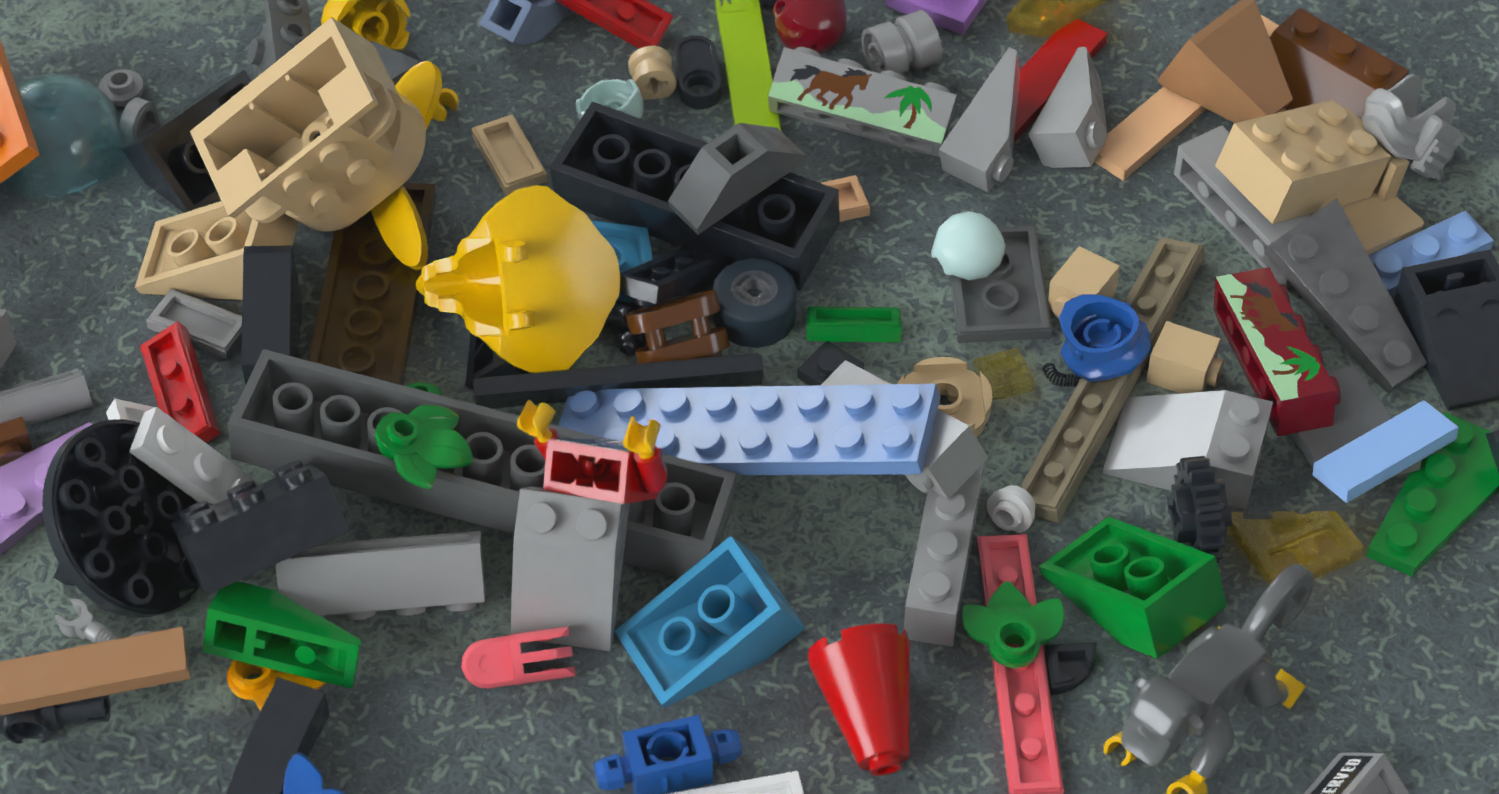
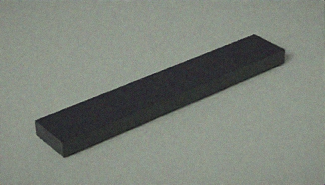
(559, 385)

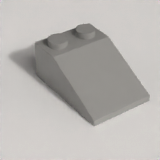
(1211, 424)
(567, 566)

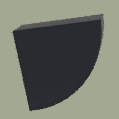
(1069, 665)

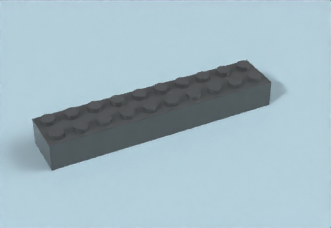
(331, 417)

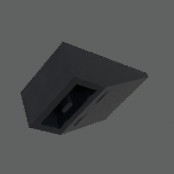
(1455, 322)

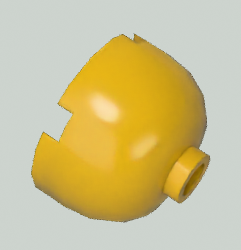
(372, 19)

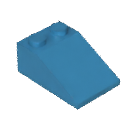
(709, 624)

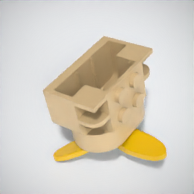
(326, 140)

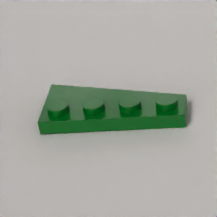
(1437, 500)

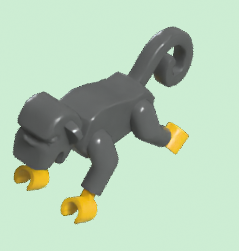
(1209, 682)

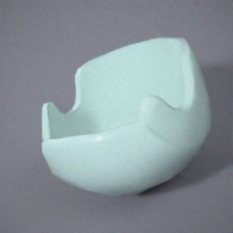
(614, 94)
(968, 246)

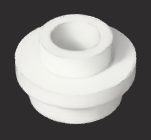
(1011, 508)

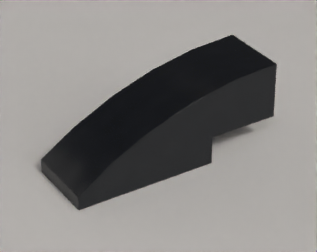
(284, 727)

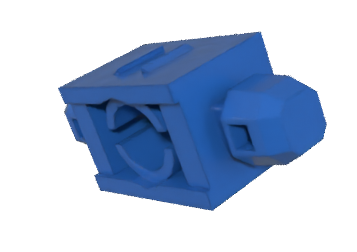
(668, 740)

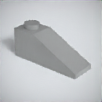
(1073, 119)
(983, 138)

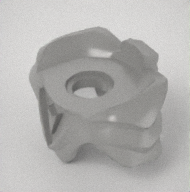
(1424, 138)

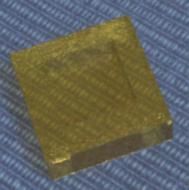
(1005, 373)

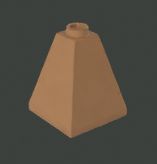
(1231, 67)

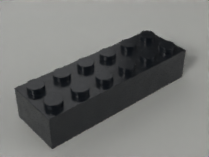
(632, 167)

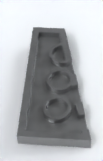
(1344, 289)

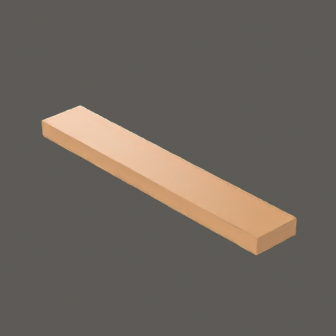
(1150, 128)

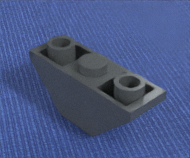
(732, 172)

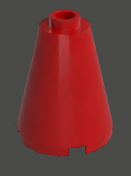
(868, 692)

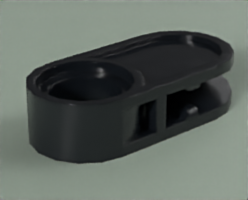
(697, 65)

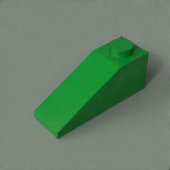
(279, 634)

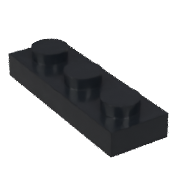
(670, 275)

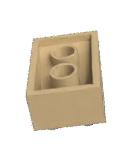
(204, 251)

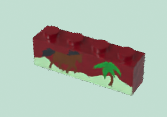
(1275, 351)

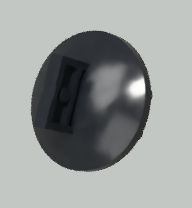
(113, 523)

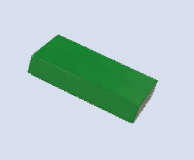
(853, 324)

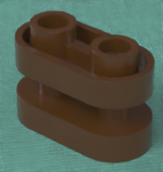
(702, 343)

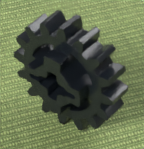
(1199, 507)

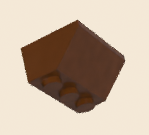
(1329, 64)

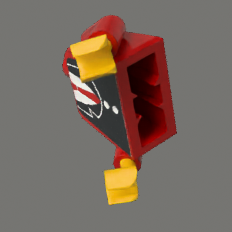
(597, 466)

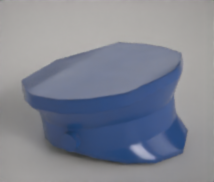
(1102, 337)

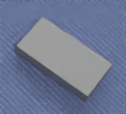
(208, 325)

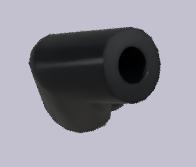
(628, 342)

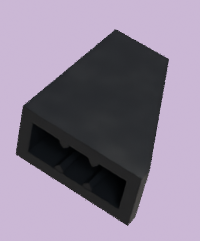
(269, 304)

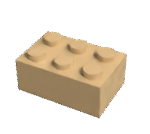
(1302, 160)

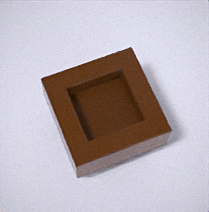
(13, 440)

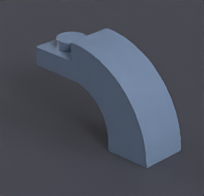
(523, 20)

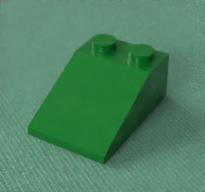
(1138, 584)

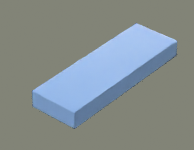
(1385, 451)

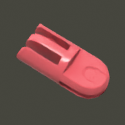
(500, 661)

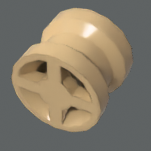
(652, 72)

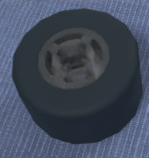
(755, 302)

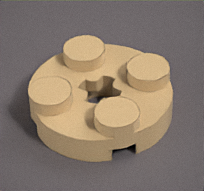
(964, 387)

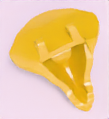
(529, 280)

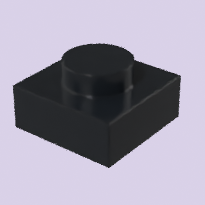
(824, 363)

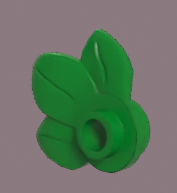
(426, 445)
(1013, 621)

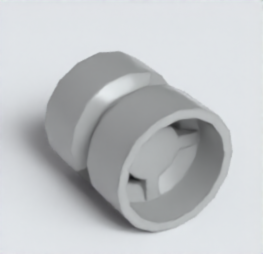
(903, 45)

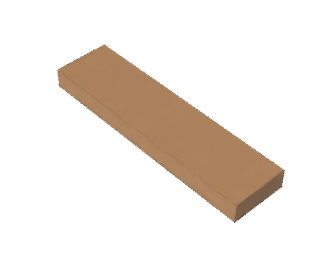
(93, 670)

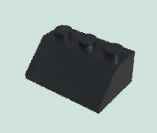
(169, 157)

